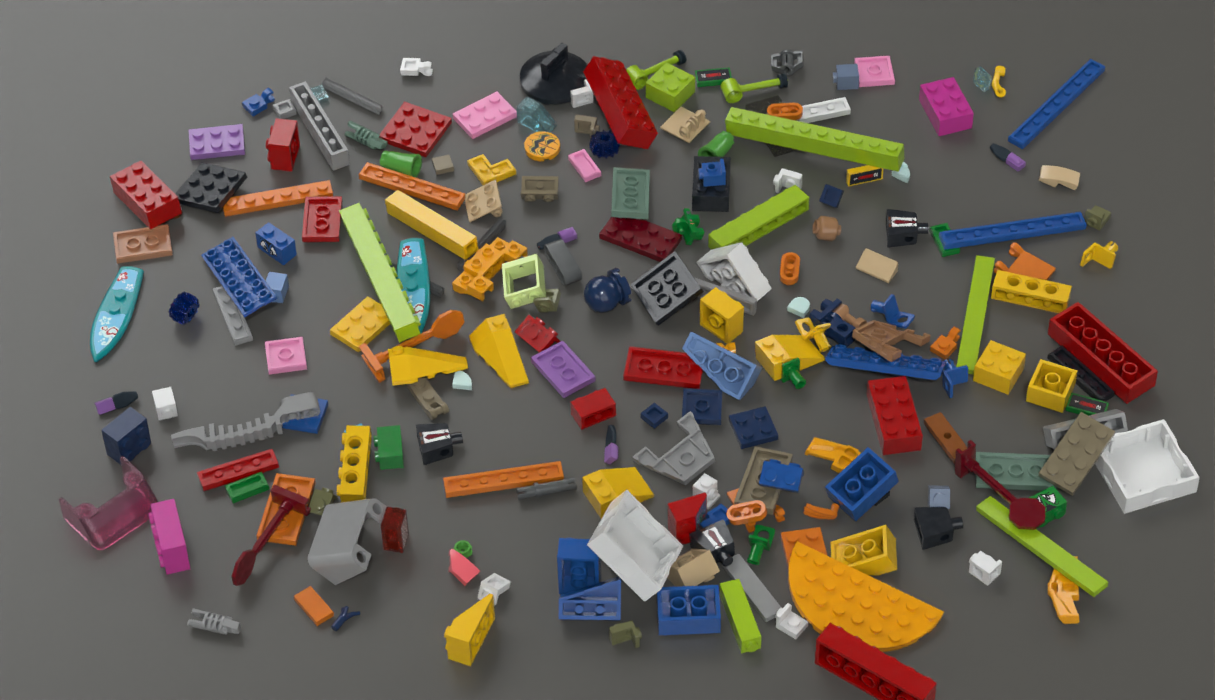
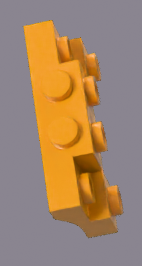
(485, 265)

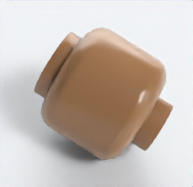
(826, 228)

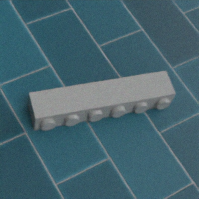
(319, 126)

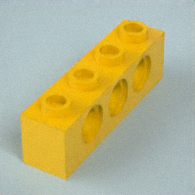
(1030, 291)
(360, 437)

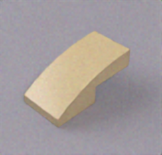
(1053, 175)

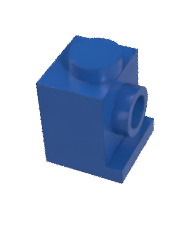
(712, 173)

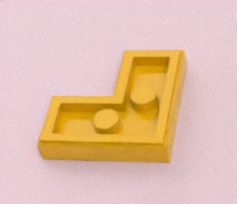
(486, 172)

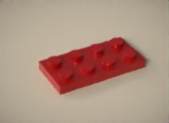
(662, 368)

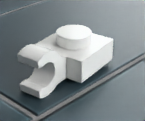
(413, 66)

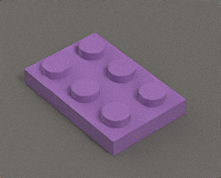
(216, 142)
(563, 369)

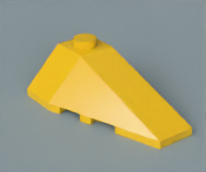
(497, 346)
(410, 363)

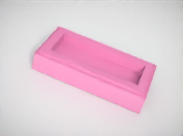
(584, 165)

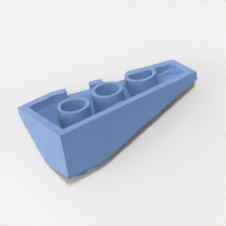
(727, 369)

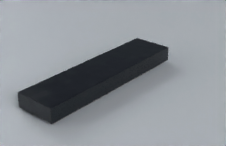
(1085, 377)

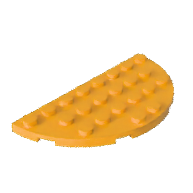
(860, 604)

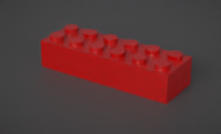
(620, 102)
(1102, 352)
(870, 668)

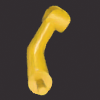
(999, 91)

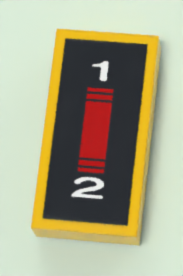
(863, 175)

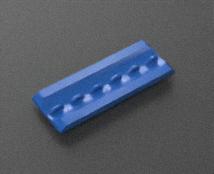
(238, 276)
(871, 361)

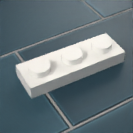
(825, 110)

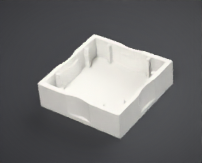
(1146, 467)
(635, 545)

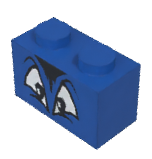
(276, 243)

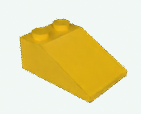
(779, 349)
(607, 484)
(867, 551)
(469, 631)

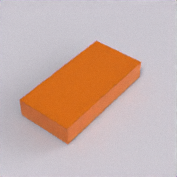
(313, 606)

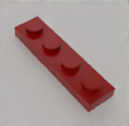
(237, 469)

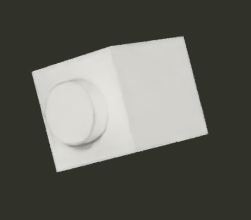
(164, 403)

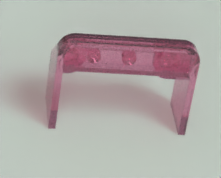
(117, 516)

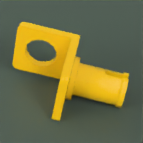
(1100, 254)
(815, 332)

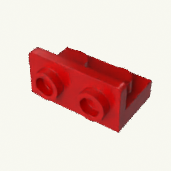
(535, 333)

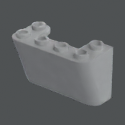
(335, 541)

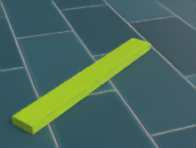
(975, 312)
(1044, 548)

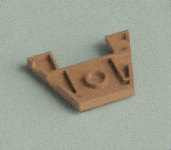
(881, 337)

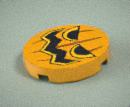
(542, 146)

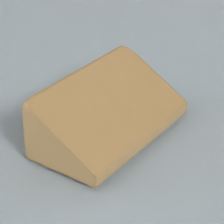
(877, 265)

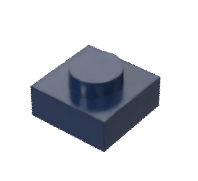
(831, 195)
(654, 415)

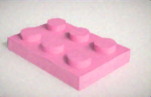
(484, 115)

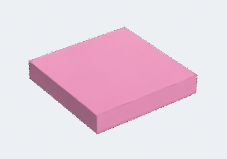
(875, 71)
(285, 355)

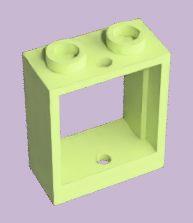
(512, 270)

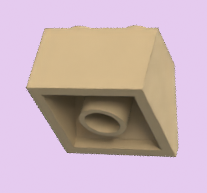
(693, 568)

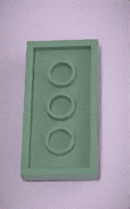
(630, 193)
(1013, 470)

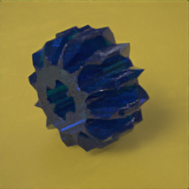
(604, 144)
(184, 308)

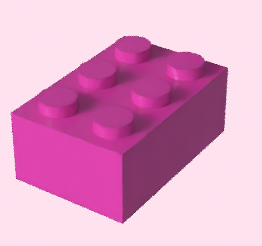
(946, 106)
(170, 537)

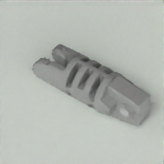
(214, 622)

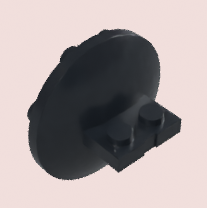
(552, 75)

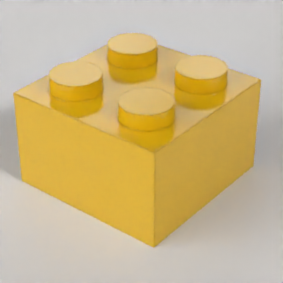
(721, 315)
(999, 367)
(1051, 385)

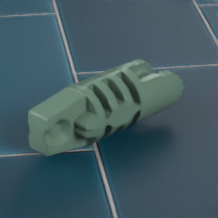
(365, 136)

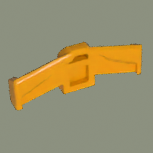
(839, 453)
(1063, 594)

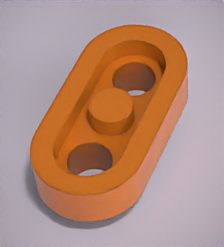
(786, 110)
(789, 268)
(747, 512)

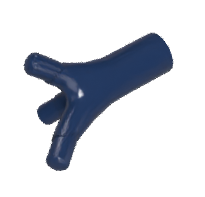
(344, 616)

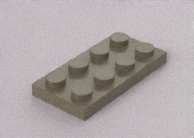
(1076, 453)
(750, 488)

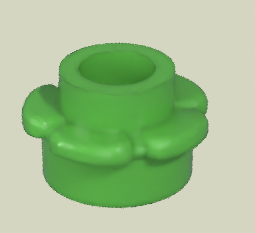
(464, 546)

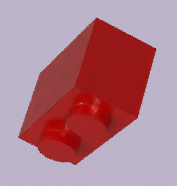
(593, 408)

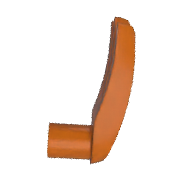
(821, 513)

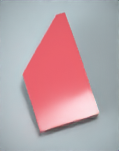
(462, 567)

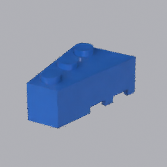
(593, 602)

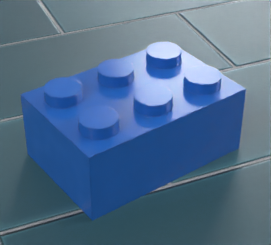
(861, 484)
(577, 565)
(689, 610)

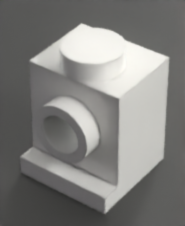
(708, 485)
(984, 567)

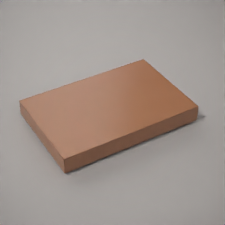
(142, 244)

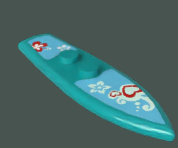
(414, 276)
(115, 311)

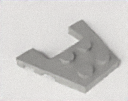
(685, 459)

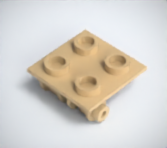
(686, 124)
(483, 201)

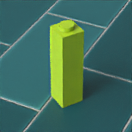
(740, 616)

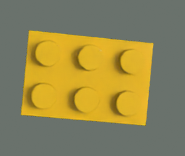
(361, 324)

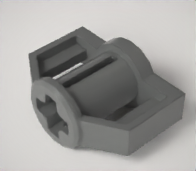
(787, 60)

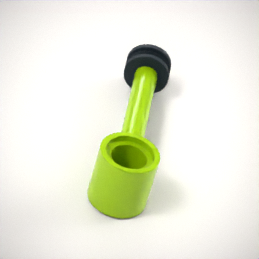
(639, 76)
(733, 91)

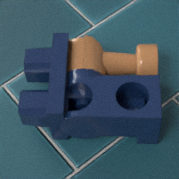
(841, 321)

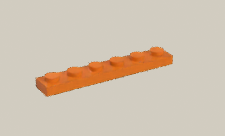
(412, 186)
(276, 198)
(502, 479)

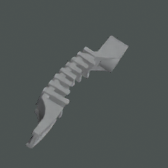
(291, 407)

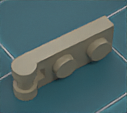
(428, 398)

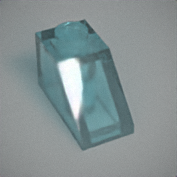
(534, 116)

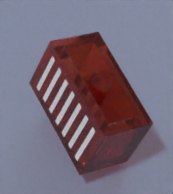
(394, 529)

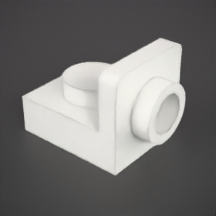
(582, 95)
(787, 179)
(493, 585)
(790, 622)

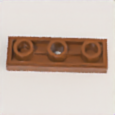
(944, 435)

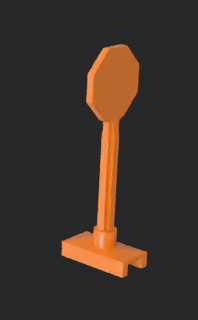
(443, 327)

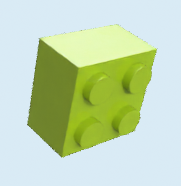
(670, 87)

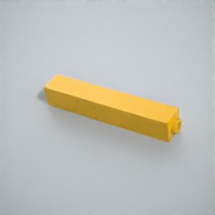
(431, 224)

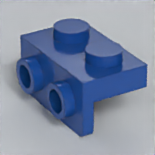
(781, 475)

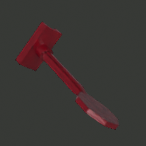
(287, 501)
(1023, 512)

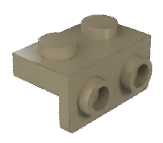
(539, 188)

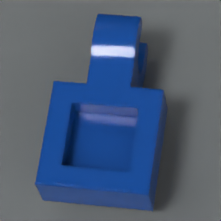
(257, 103)
(715, 515)

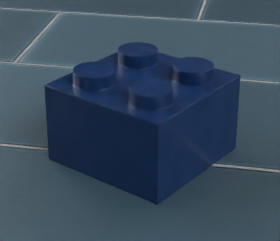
(126, 435)

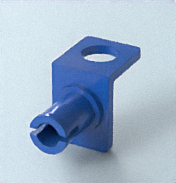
(892, 312)
(953, 375)

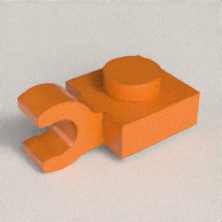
(944, 345)

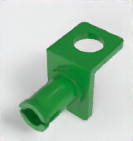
(791, 372)
(759, 544)

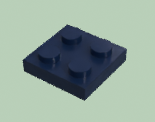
(704, 405)
(753, 427)

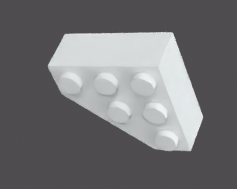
(735, 270)

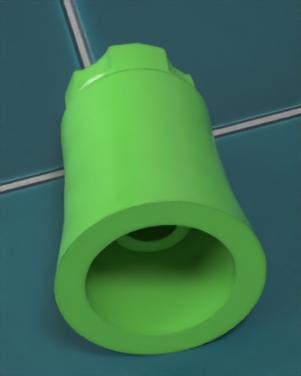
(718, 145)
(402, 162)

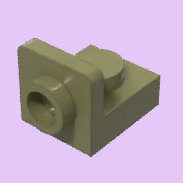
(1097, 217)

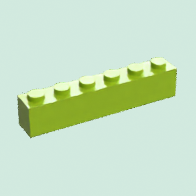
(761, 219)

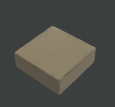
(442, 164)

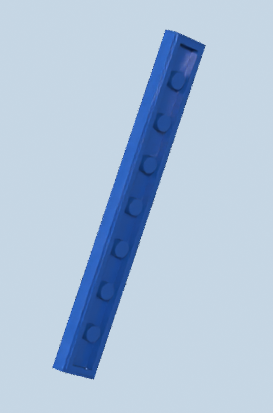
(1056, 104)
(1012, 230)

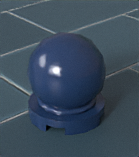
(607, 291)

